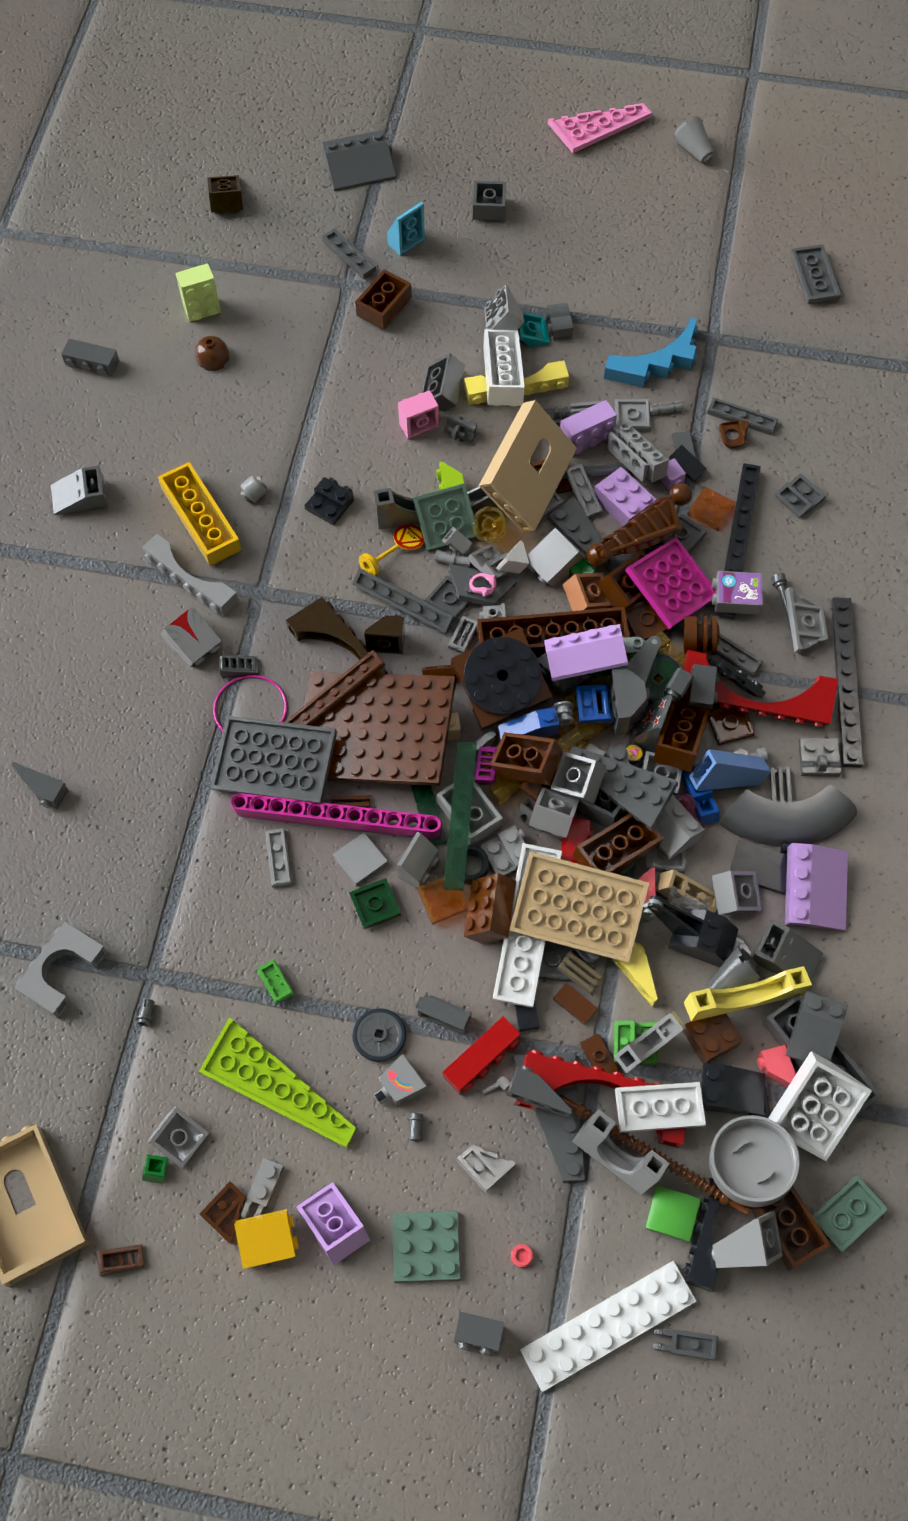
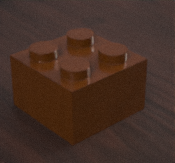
(712, 1037)

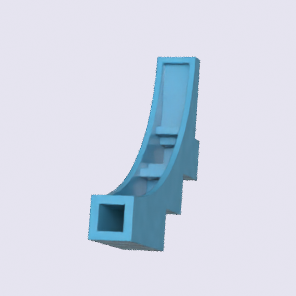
(637, 369)

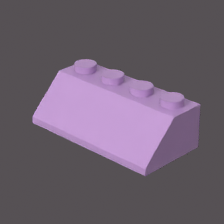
(586, 652)

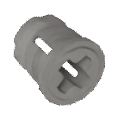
(564, 712)

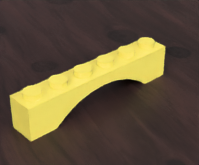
(551, 377)
(715, 1002)

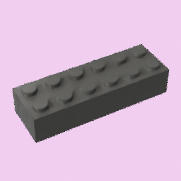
(781, 1025)

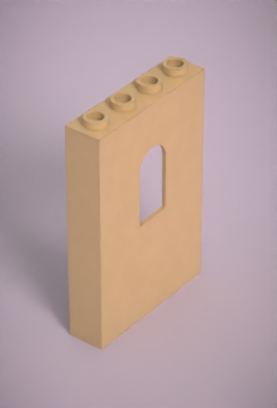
(512, 479)
(44, 1230)

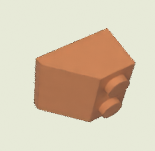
(585, 593)

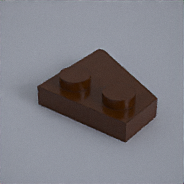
(224, 1211)

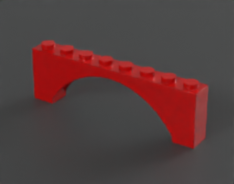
(811, 706)
(561, 1074)

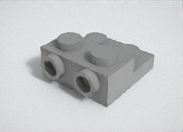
(505, 850)

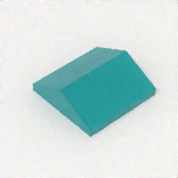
(533, 330)

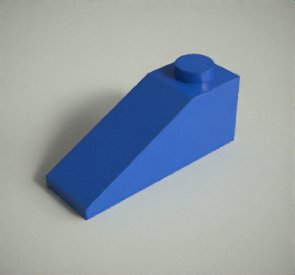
(537, 723)

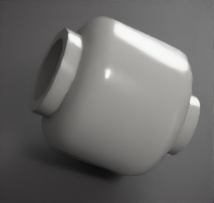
(253, 489)

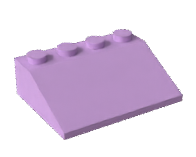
(816, 887)

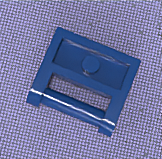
(588, 707)

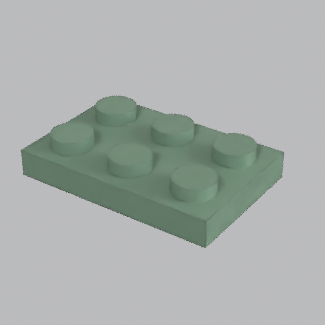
(849, 1213)

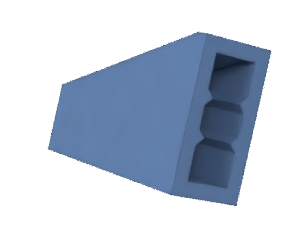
(728, 770)

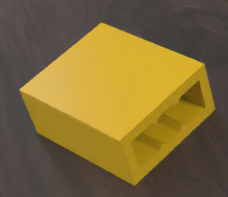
(266, 1238)

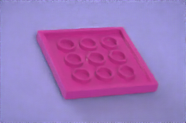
(671, 582)

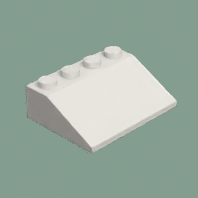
(819, 1105)

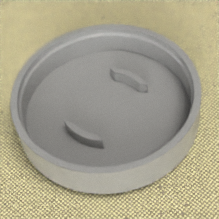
(754, 1161)

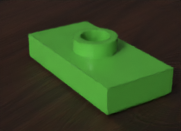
(275, 981)

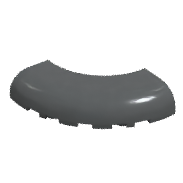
(789, 821)

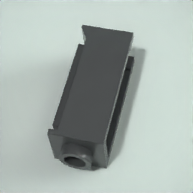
(443, 1013)

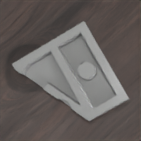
(484, 1166)

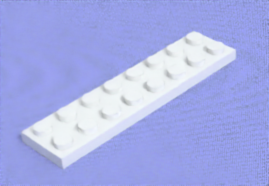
(521, 953)
(607, 1326)

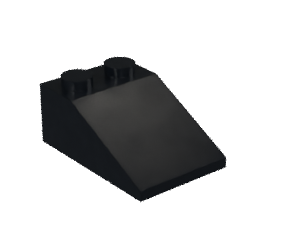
(732, 1089)

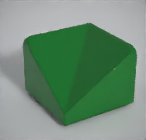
(581, 568)
(154, 1169)

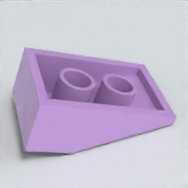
(333, 1223)

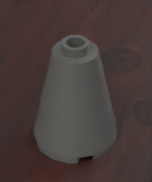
(736, 971)

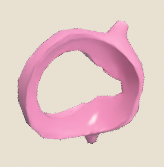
(483, 590)

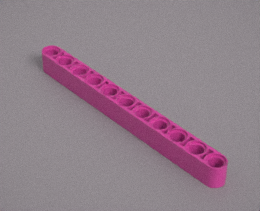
(328, 810)

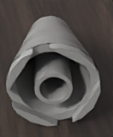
(694, 139)

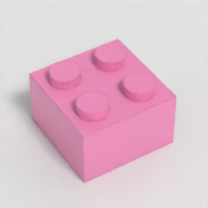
(418, 414)

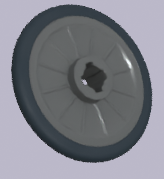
(374, 1047)

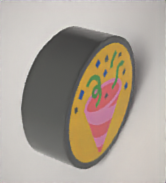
(635, 753)

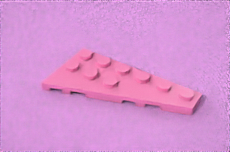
(597, 125)

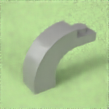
(649, 1042)

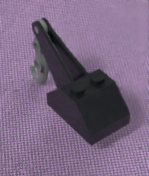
(694, 931)

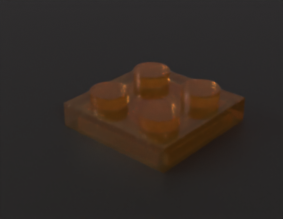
(711, 508)
(441, 903)

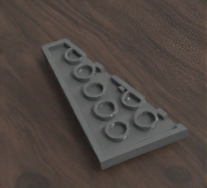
(633, 788)

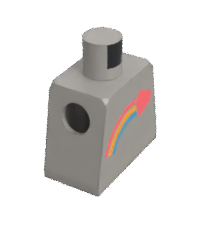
(399, 1083)

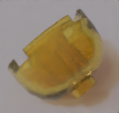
(490, 525)

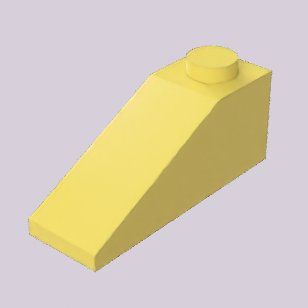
(639, 973)

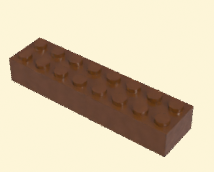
(549, 625)

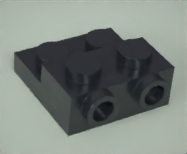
(330, 500)

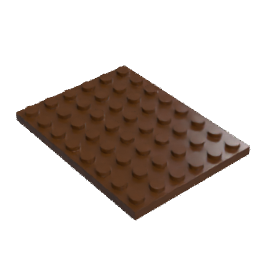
(389, 728)

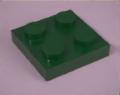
(375, 903)

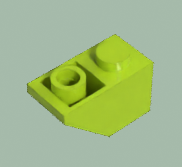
(448, 476)

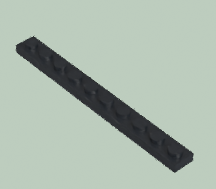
(741, 522)
(847, 683)

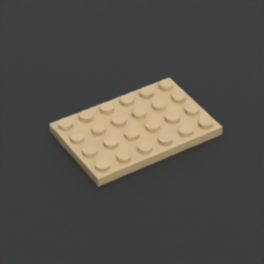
(579, 906)

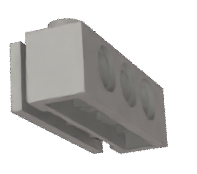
(648, 462)

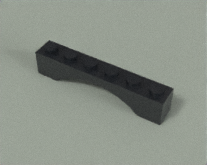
(702, 1268)

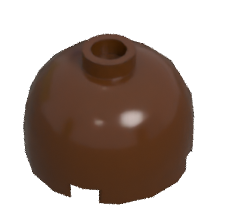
(211, 353)

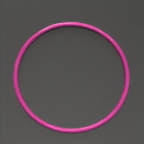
(243, 677)

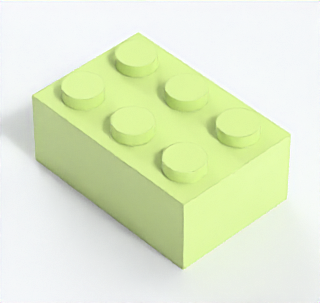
(198, 292)

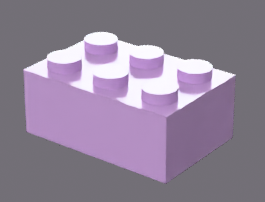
(589, 426)
(622, 495)

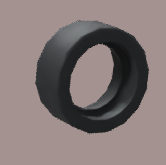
(480, 853)

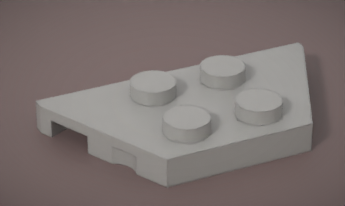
(806, 621)

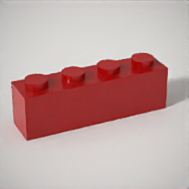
(578, 833)
(481, 1055)

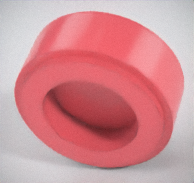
(521, 1255)

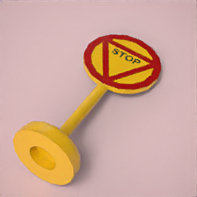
(406, 537)

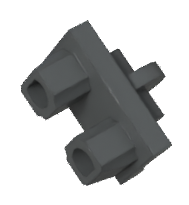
(460, 428)

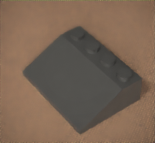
(358, 160)

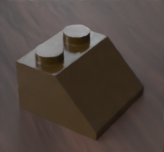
(386, 635)

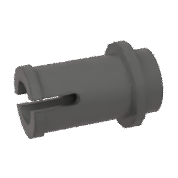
(145, 1013)
(415, 1128)

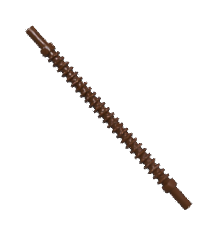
(580, 1111)

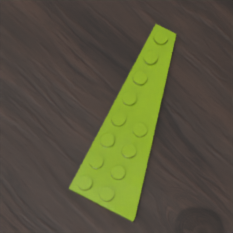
(255, 1073)

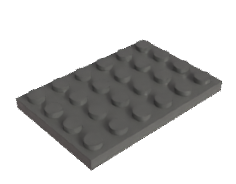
(274, 759)

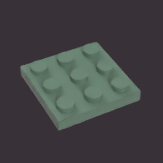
(441, 512)
(426, 1246)

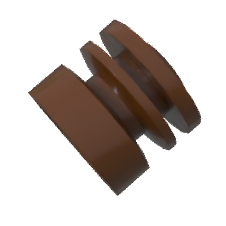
(700, 634)

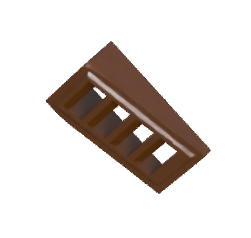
(119, 1251)

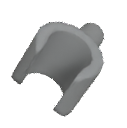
(503, 1082)

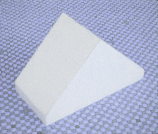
(515, 560)

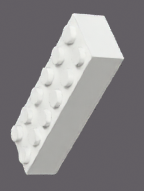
(503, 367)

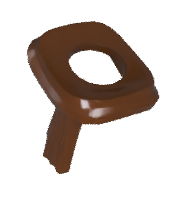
(738, 426)

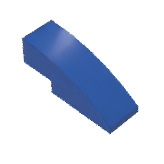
(706, 810)

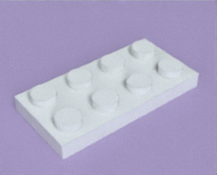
(660, 1107)

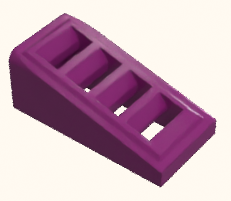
(483, 779)

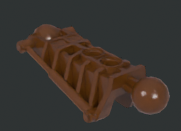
(644, 529)

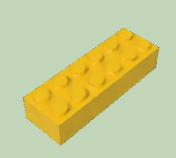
(199, 514)

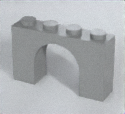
(65, 942)
(635, 1171)

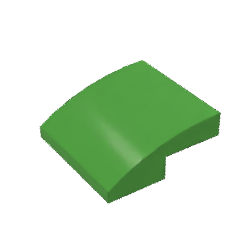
(628, 1031)
(673, 1214)

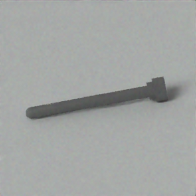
(779, 582)

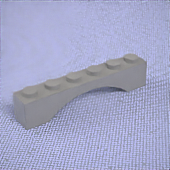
(215, 594)

